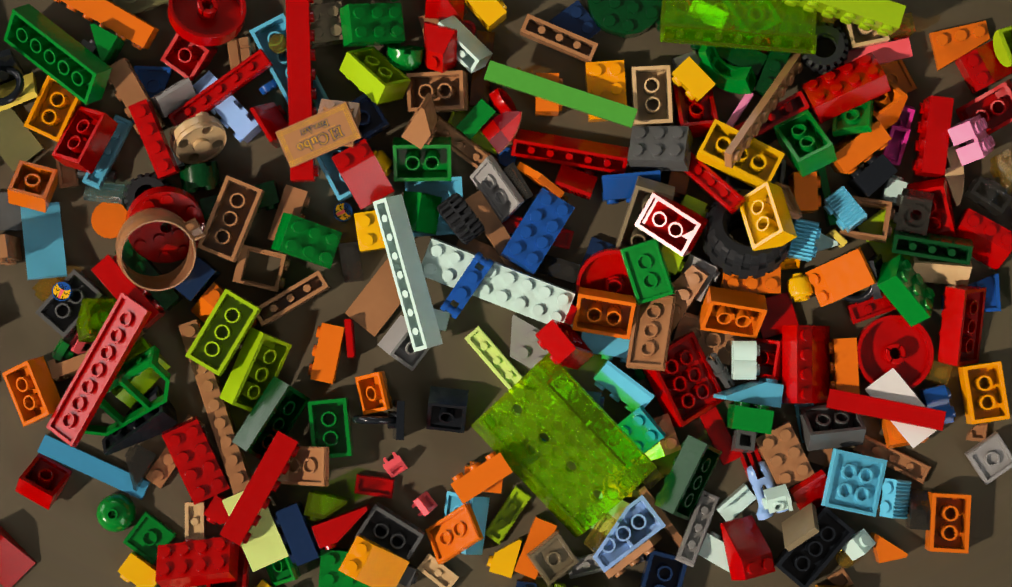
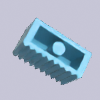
(845, 209)
(803, 245)
(895, 498)

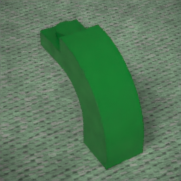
(727, 77)

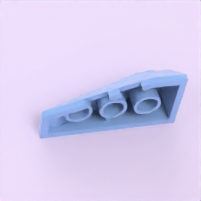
(630, 531)

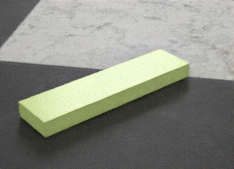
(493, 357)

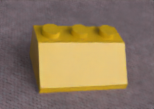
(767, 217)

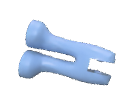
(757, 485)

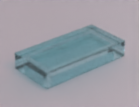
(109, 193)

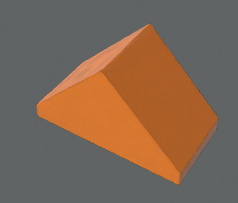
(886, 551)

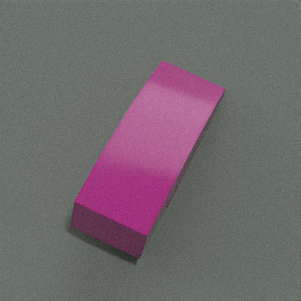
(899, 133)

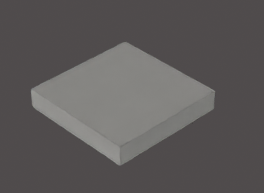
(990, 458)

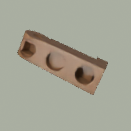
(66, 369)

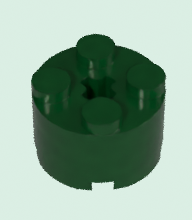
(200, 175)

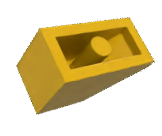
(505, 558)

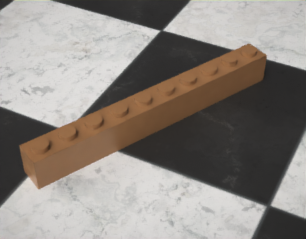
(218, 414)

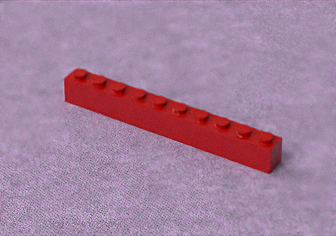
(301, 75)

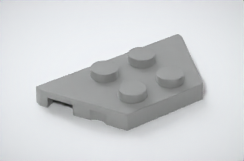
(524, 343)

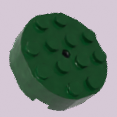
(624, 17)

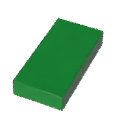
(476, 118)

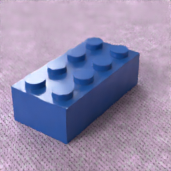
(537, 231)

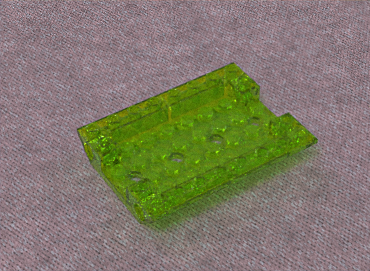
(577, 433)

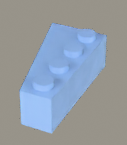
(231, 112)

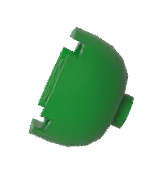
(405, 58)
(124, 512)

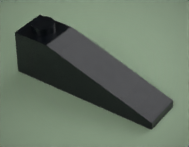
(143, 428)

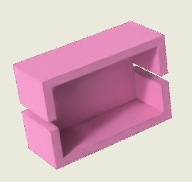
(974, 129)

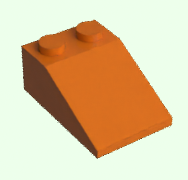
(840, 277)

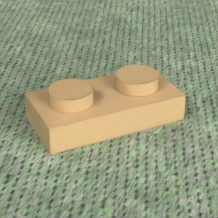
(194, 521)
(437, 572)

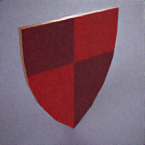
(502, 129)

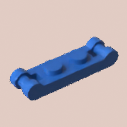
(467, 285)

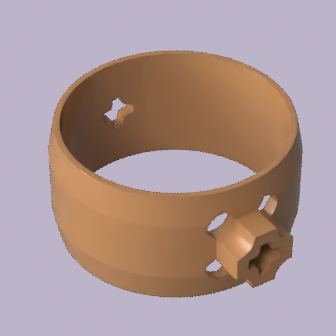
(173, 278)

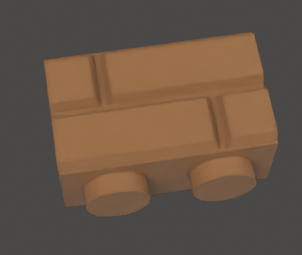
(240, 50)

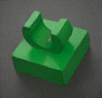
(62, 350)

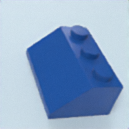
(621, 186)

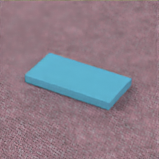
(43, 242)

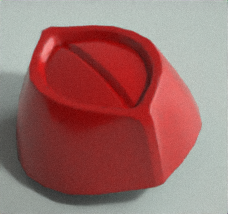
(502, 101)

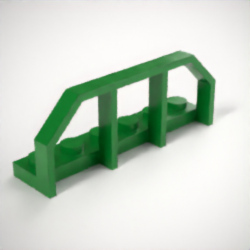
(128, 370)

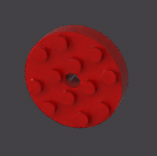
(209, 27)
(153, 239)
(890, 332)

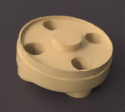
(198, 138)

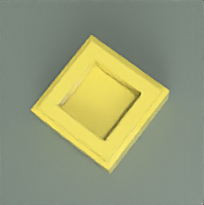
(834, 234)

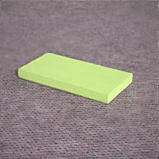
(265, 542)

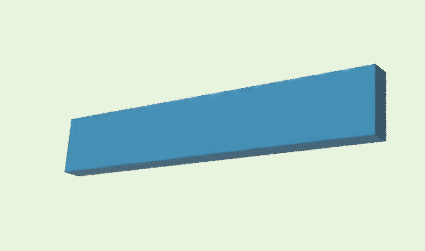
(91, 465)

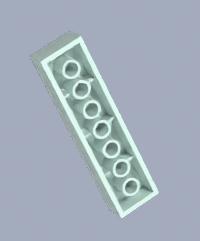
(501, 285)

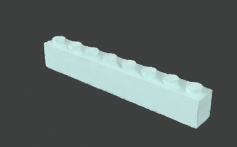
(407, 272)

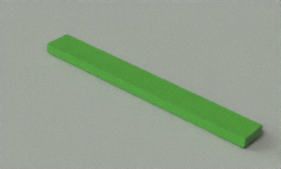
(560, 94)

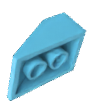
(760, 392)

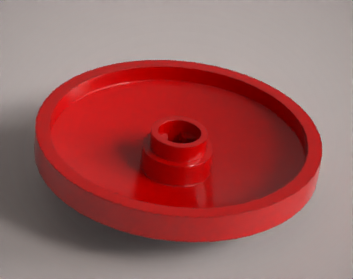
(605, 272)

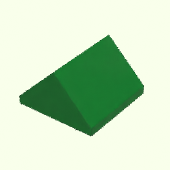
(107, 44)
(422, 211)
(283, 570)

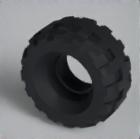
(729, 254)

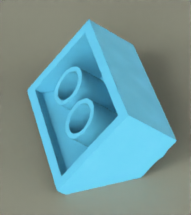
(622, 387)
(480, 508)

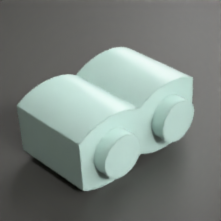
(744, 360)

